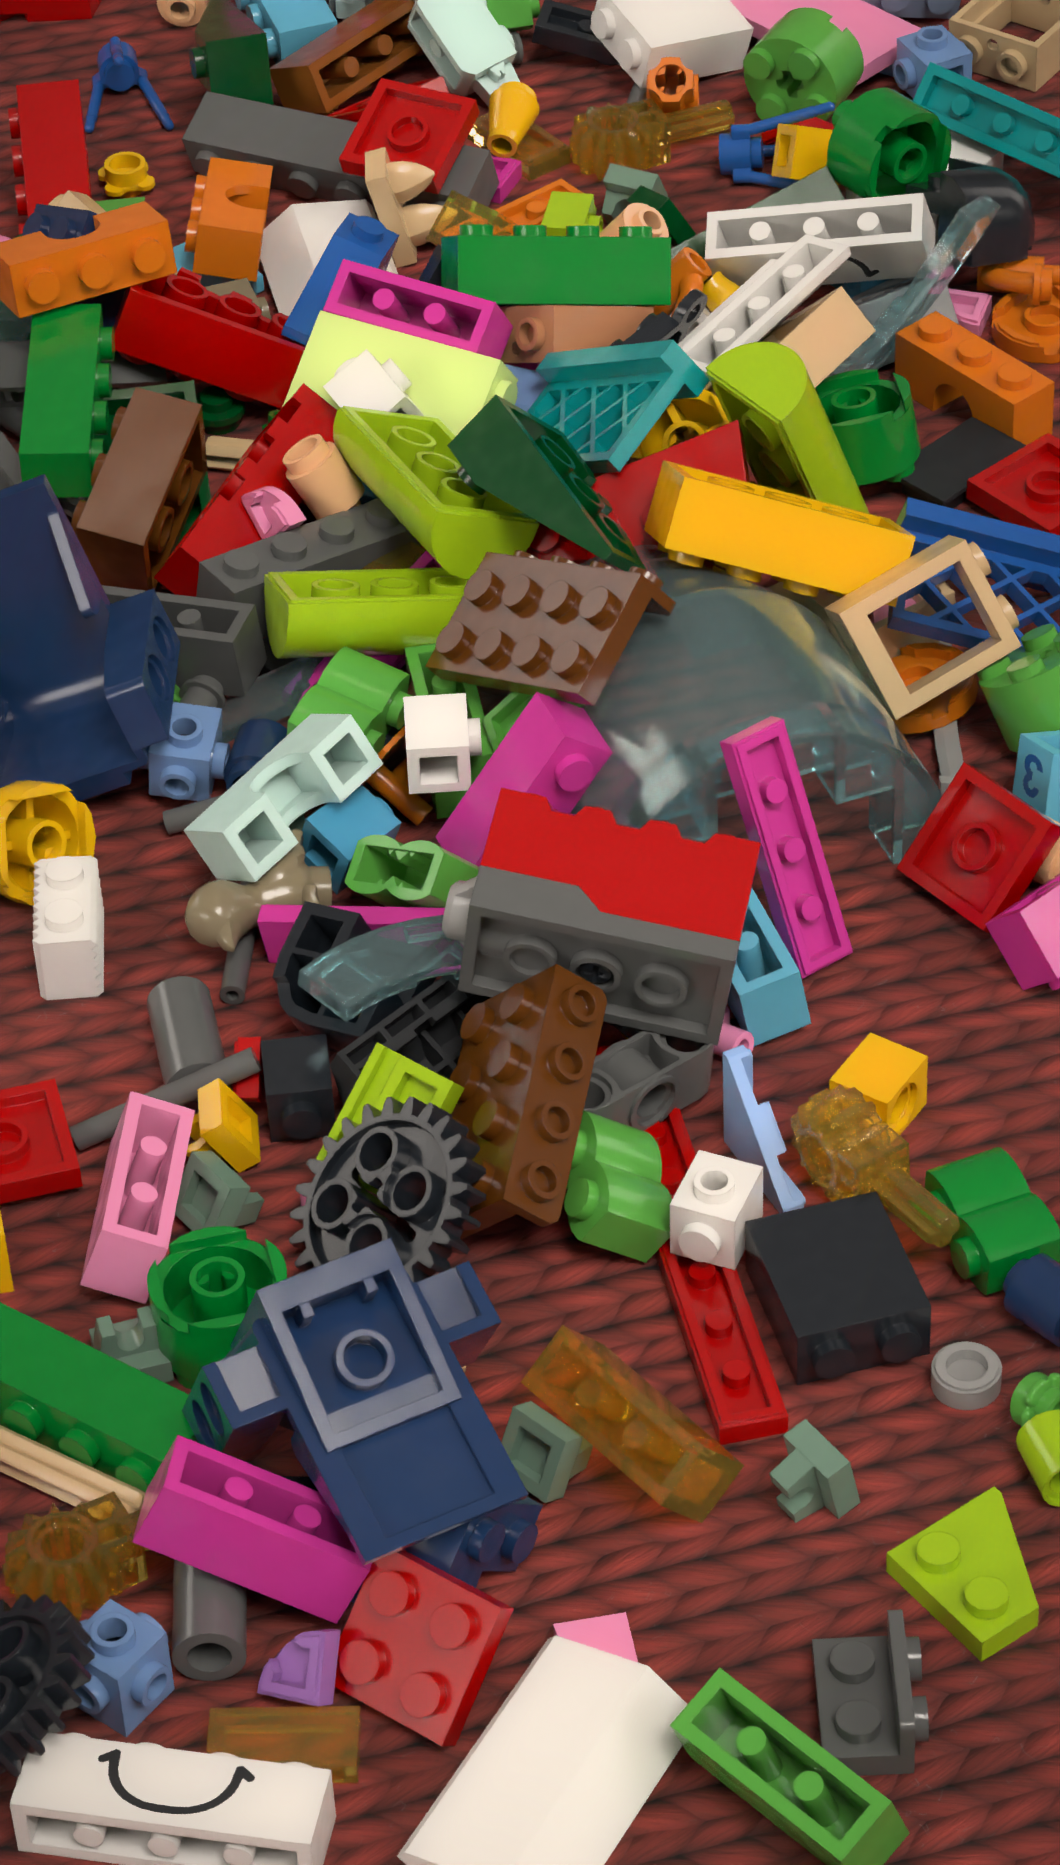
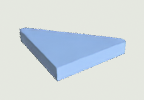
(753, 1130)

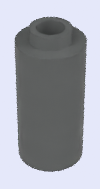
(184, 1028)
(207, 1624)

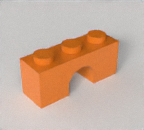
(229, 218)
(123, 251)
(950, 361)

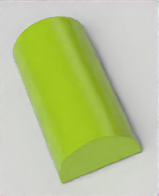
(783, 423)
(417, 479)
(358, 609)

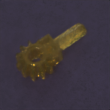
(639, 133)
(857, 1153)
(76, 1555)

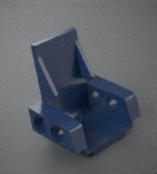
(77, 674)
(372, 1396)

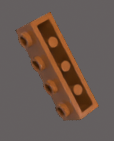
(347, 58)

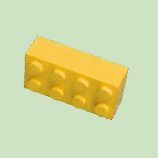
(771, 533)

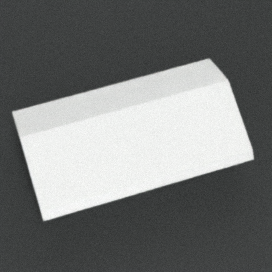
(297, 242)
(765, 299)
(556, 1765)

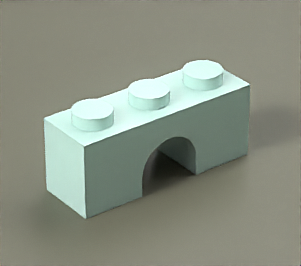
(250, 822)

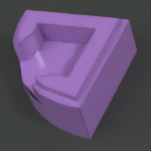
(304, 1669)

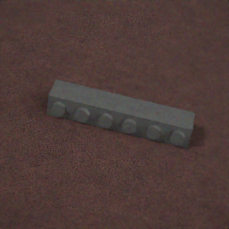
(307, 151)

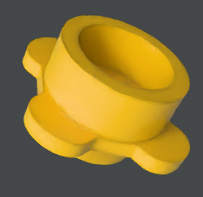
(125, 175)

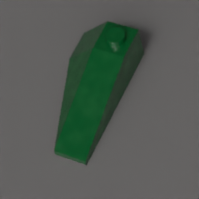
(541, 476)

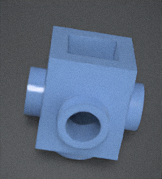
(929, 45)
(190, 763)
(128, 1669)

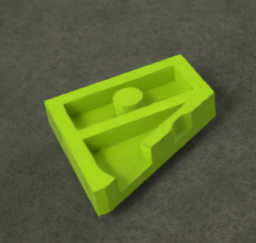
(970, 1575)

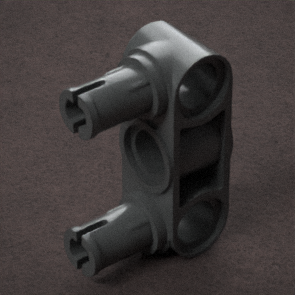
(648, 1077)

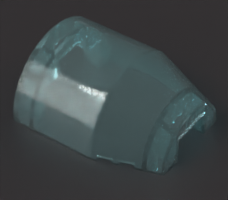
(722, 666)

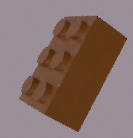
(142, 489)

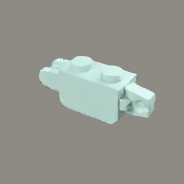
(464, 45)

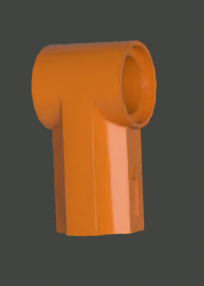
(673, 85)

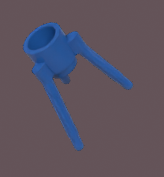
(119, 72)
(743, 153)

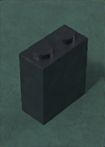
(837, 1288)

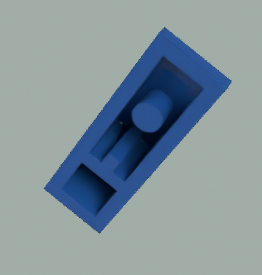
(357, 240)

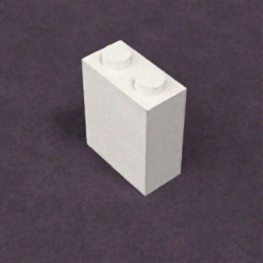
(704, 33)

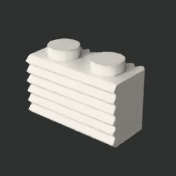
(68, 927)

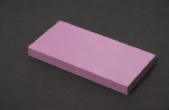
(871, 26)

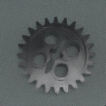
(421, 1174)
(39, 1669)

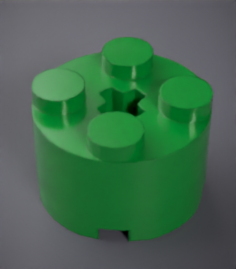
(885, 144)
(872, 424)
(205, 1292)

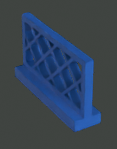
(1016, 558)

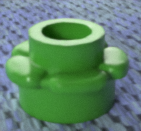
(1034, 1396)

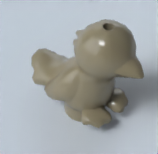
(226, 911)

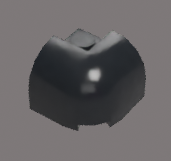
(1012, 227)
(314, 933)

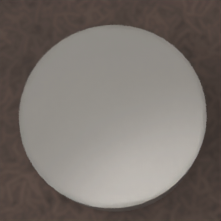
(966, 1375)

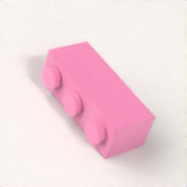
(137, 1196)

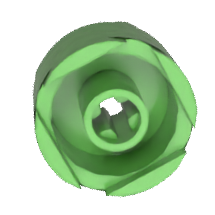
(802, 64)
(1025, 686)

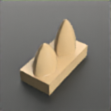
(390, 187)

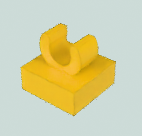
(225, 1127)

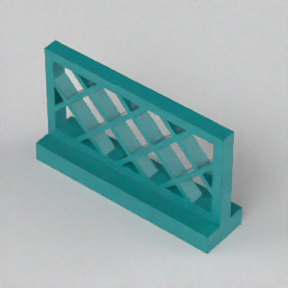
(992, 118)
(613, 396)

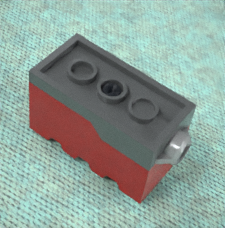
(611, 902)

